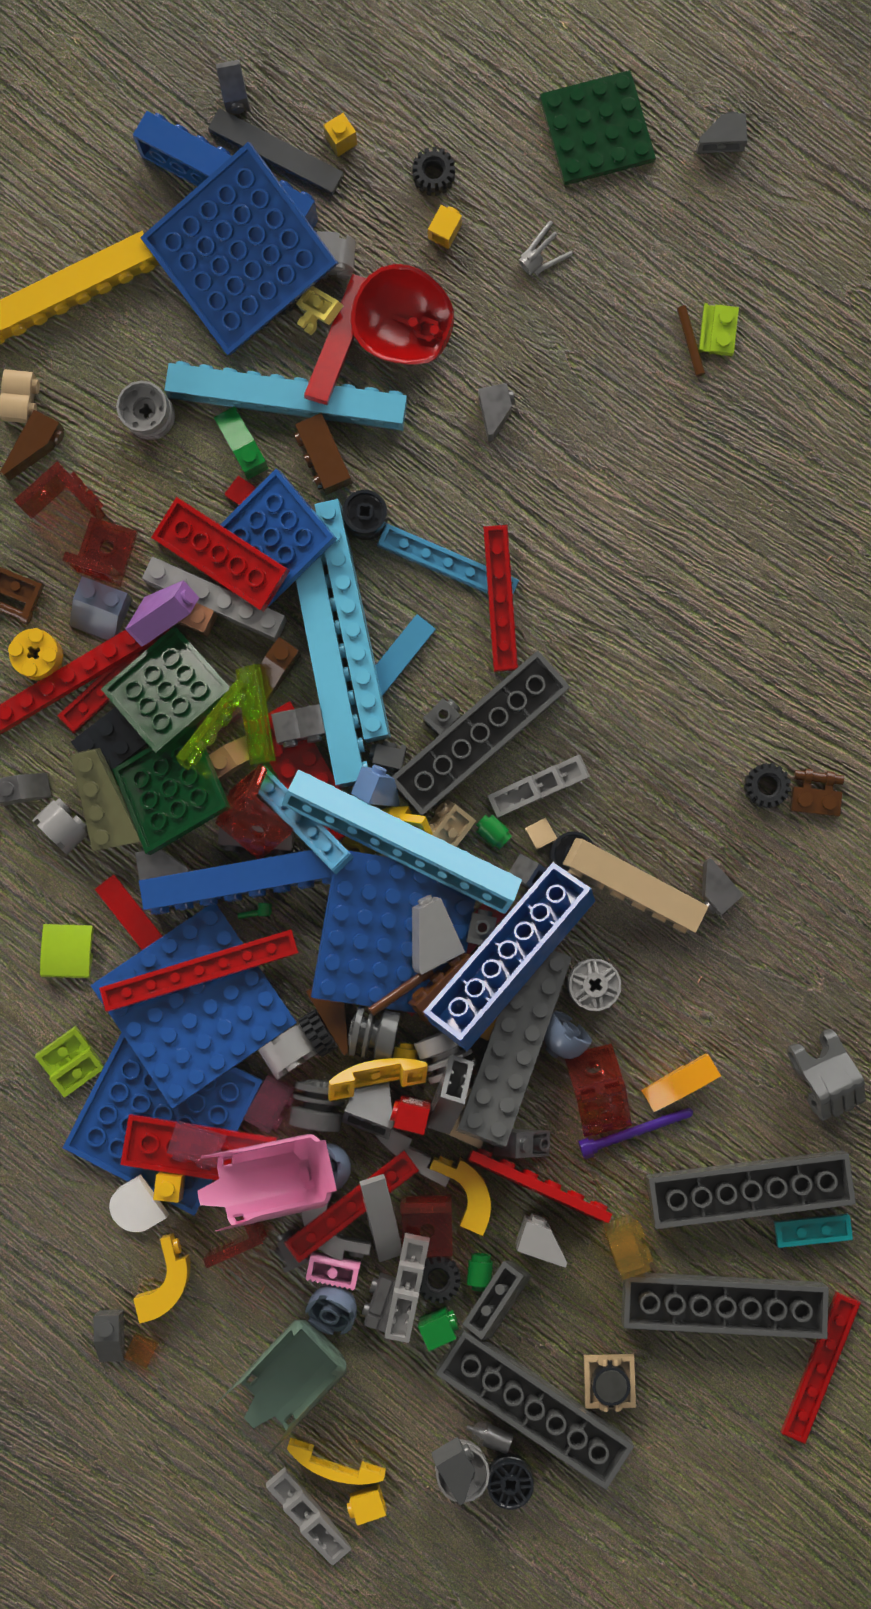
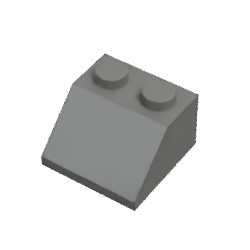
(539, 1241)

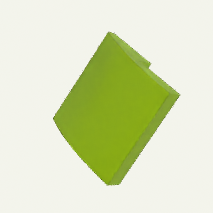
(66, 951)
(69, 1061)

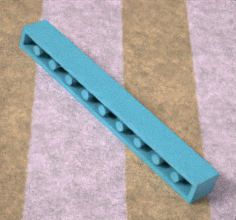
(283, 395)
(353, 625)
(330, 674)
(401, 842)

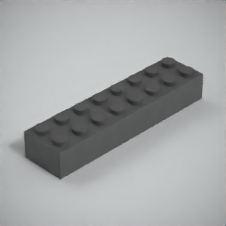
(480, 733)
(512, 1055)
(750, 1189)
(725, 1305)
(535, 1407)

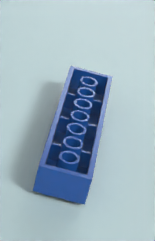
(195, 158)
(233, 881)
(509, 956)

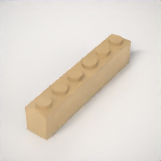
(635, 885)

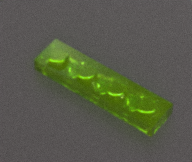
(256, 716)
(208, 730)

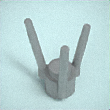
(532, 259)

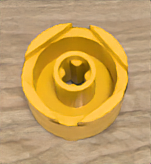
(22, 654)

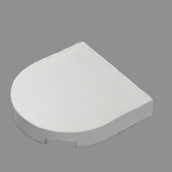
(134, 1206)

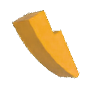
(681, 1082)

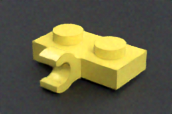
(317, 306)

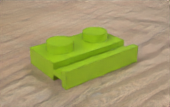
(718, 329)

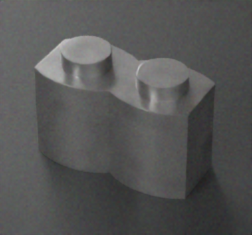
(298, 725)

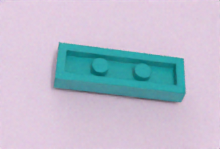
(813, 1230)

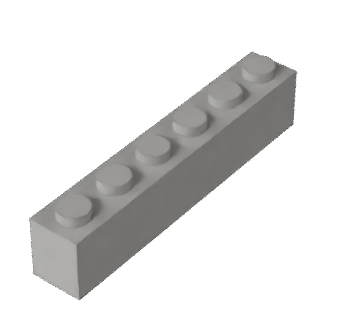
(222, 601)

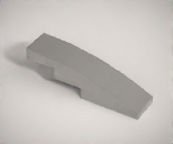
(538, 786)
(400, 1141)
(381, 1217)
(407, 1287)
(309, 1516)

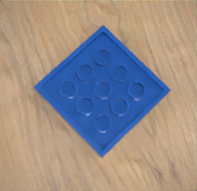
(281, 526)

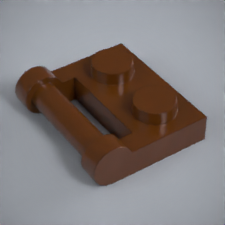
(22, 590)

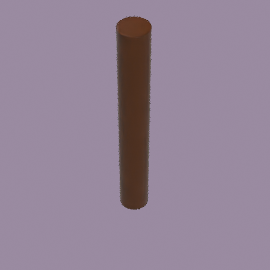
(691, 341)
(399, 992)

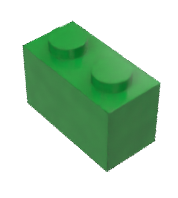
(438, 1327)

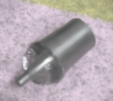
(491, 1436)

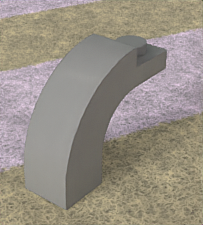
(339, 1243)

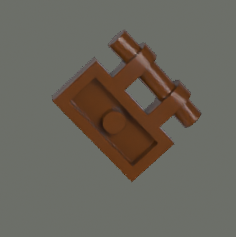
(816, 801)

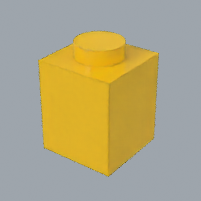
(340, 134)
(445, 226)
(169, 1187)
(367, 1505)

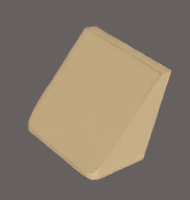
(540, 833)

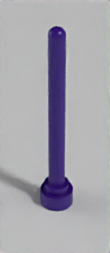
(591, 1147)

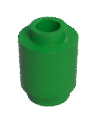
(493, 831)
(479, 1271)

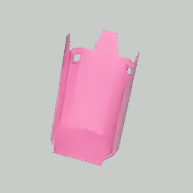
(271, 1180)

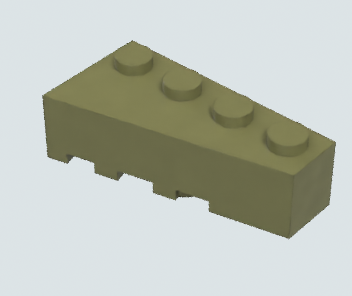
(102, 802)

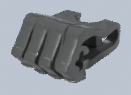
(832, 1076)

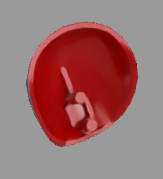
(402, 315)

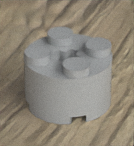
(343, 252)
(60, 826)
(287, 1051)

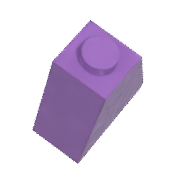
(161, 611)

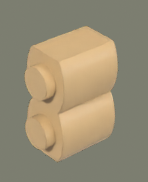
(18, 395)

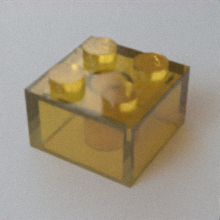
(626, 1246)

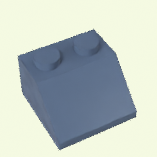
(99, 609)

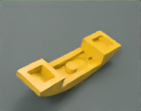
(375, 1072)
(333, 1471)

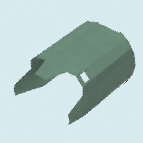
(292, 1376)

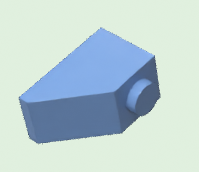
(376, 787)

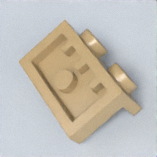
(450, 823)

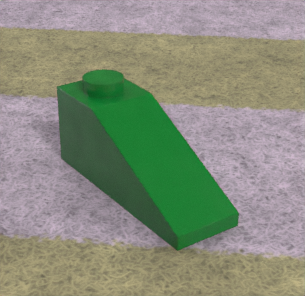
(241, 443)

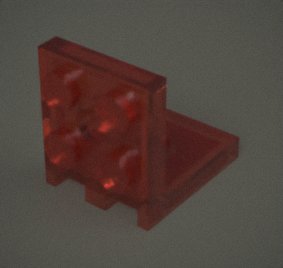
(50, 485)
(100, 565)
(250, 811)
(599, 1091)
(429, 1210)
(255, 1236)

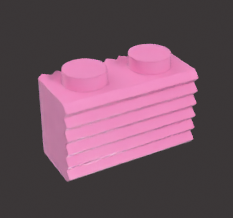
(333, 1271)

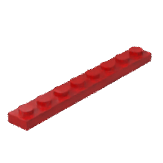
(68, 679)
(198, 970)

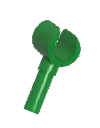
(264, 910)

